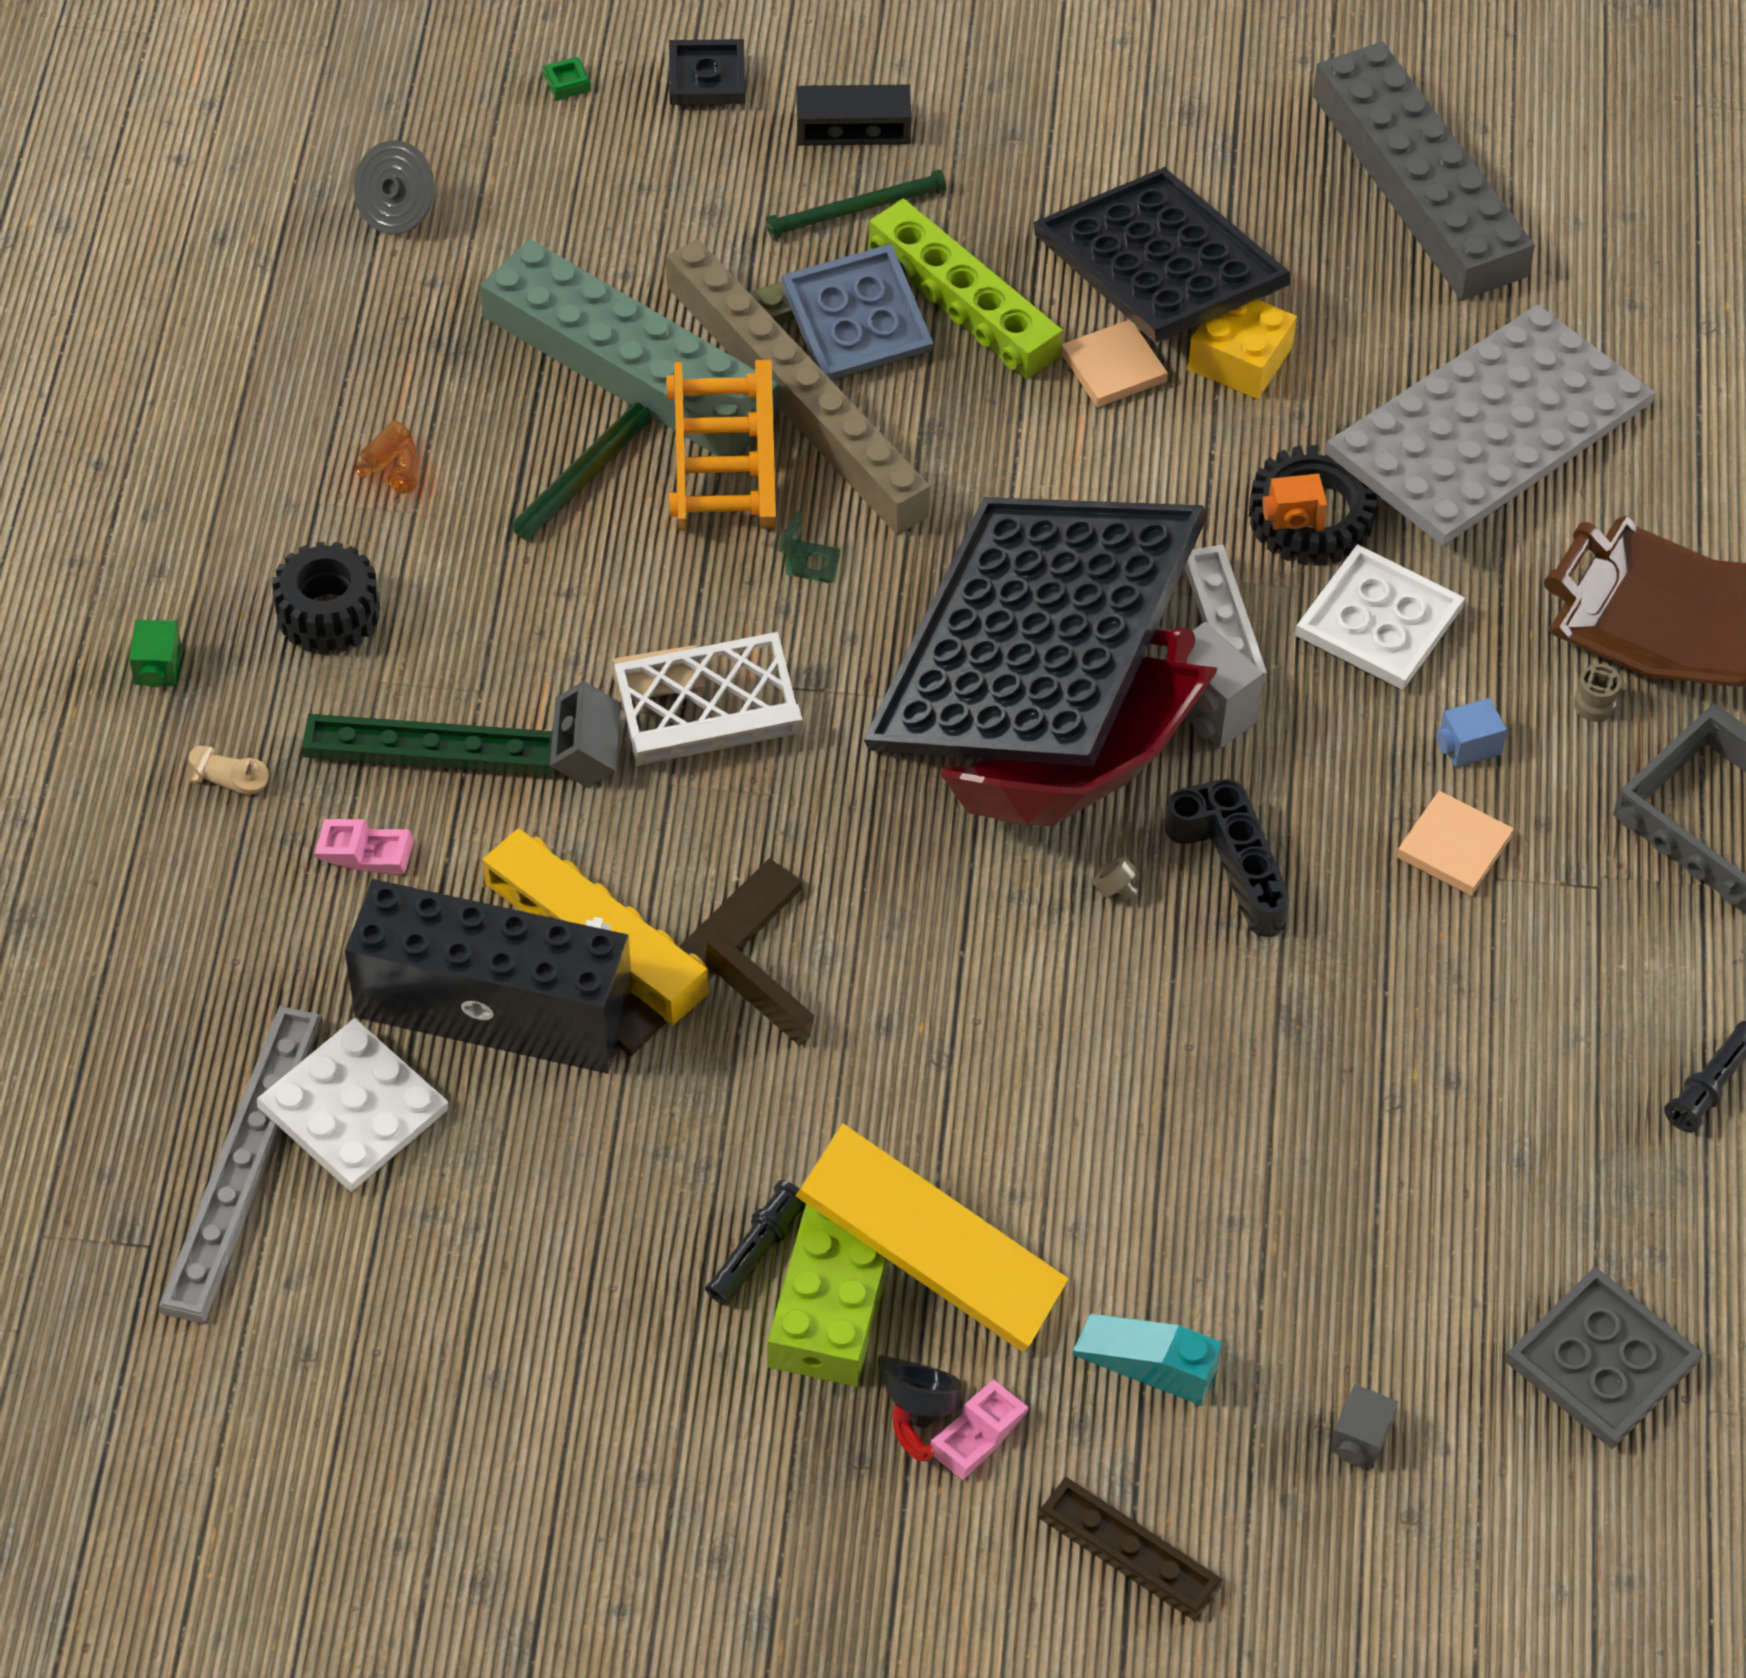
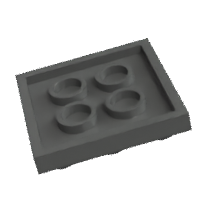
(1603, 1357)

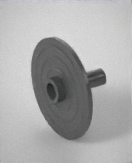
(394, 187)

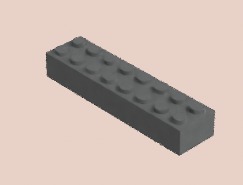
(1423, 171)

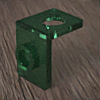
(798, 551)

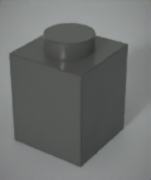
(1363, 1426)

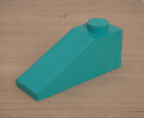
(1152, 1353)

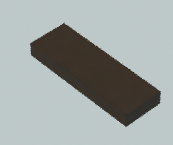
(759, 989)

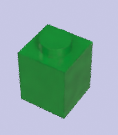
(155, 653)

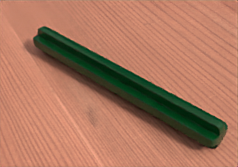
(581, 471)

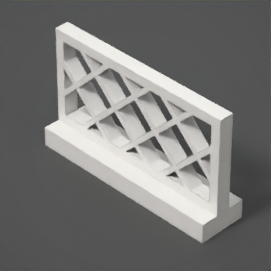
(716, 732)

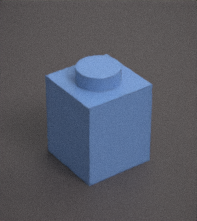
(1471, 733)

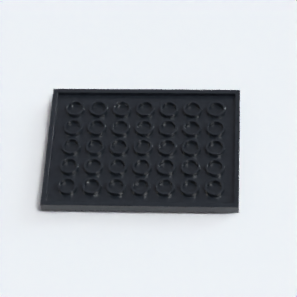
(1037, 630)

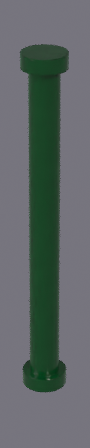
(935, 182)

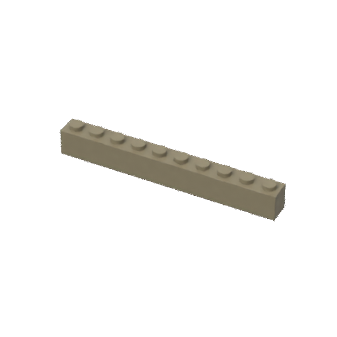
(805, 391)

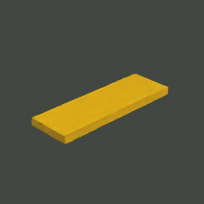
(932, 1237)

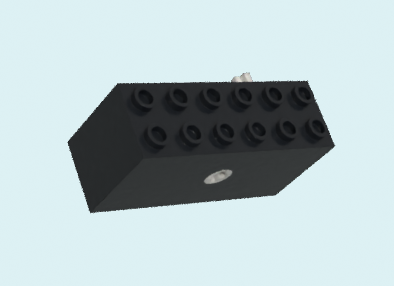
(490, 975)

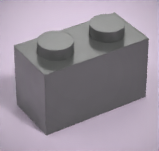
(585, 734)

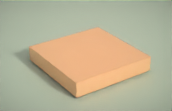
(1114, 363)
(1455, 843)

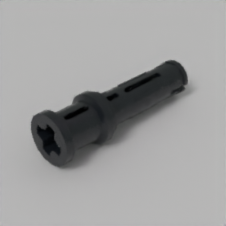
(1704, 1088)
(772, 1227)

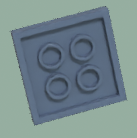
(857, 312)

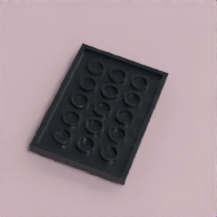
(1161, 254)

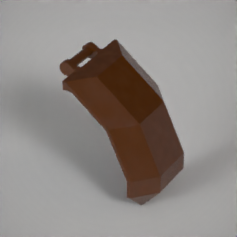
(1653, 605)

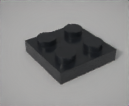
(706, 72)

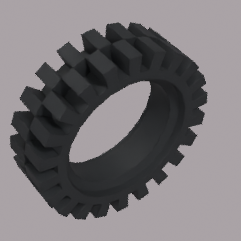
(1304, 540)

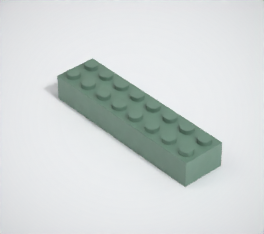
(613, 340)

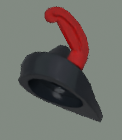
(918, 1395)

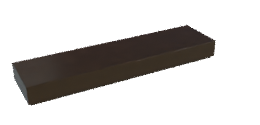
(1130, 1548)

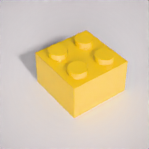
(1243, 346)

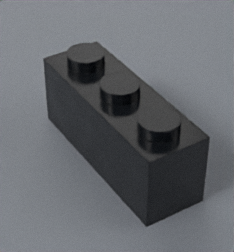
(853, 114)

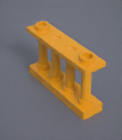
(757, 424)

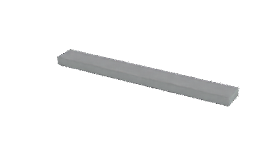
(236, 1173)

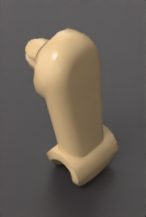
(241, 775)

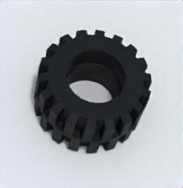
(322, 572)

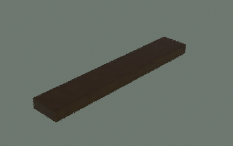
(737, 921)

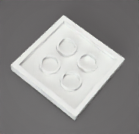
(1380, 616)
(352, 1104)

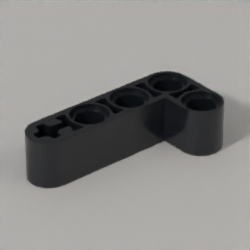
(1240, 858)

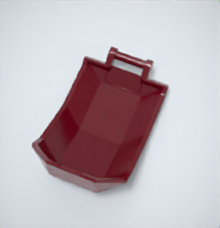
(1145, 723)

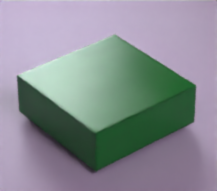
(566, 78)

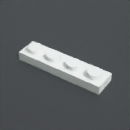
(1221, 600)

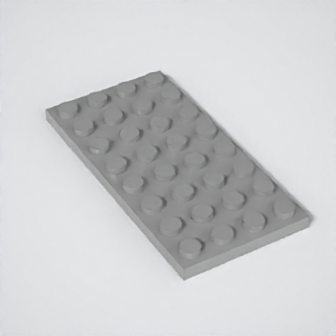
(1489, 424)

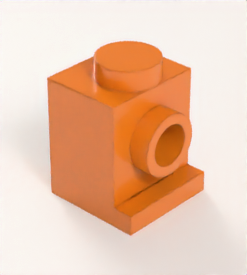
(1296, 502)

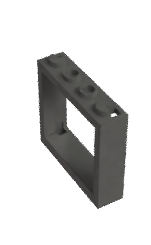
(1663, 832)

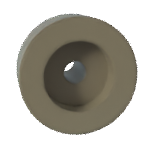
(1117, 878)

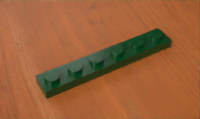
(428, 744)

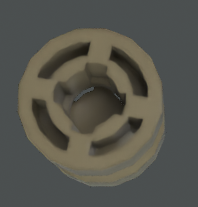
(1597, 692)

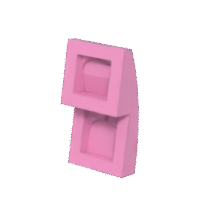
(365, 849)
(979, 1429)

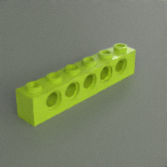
(967, 290)

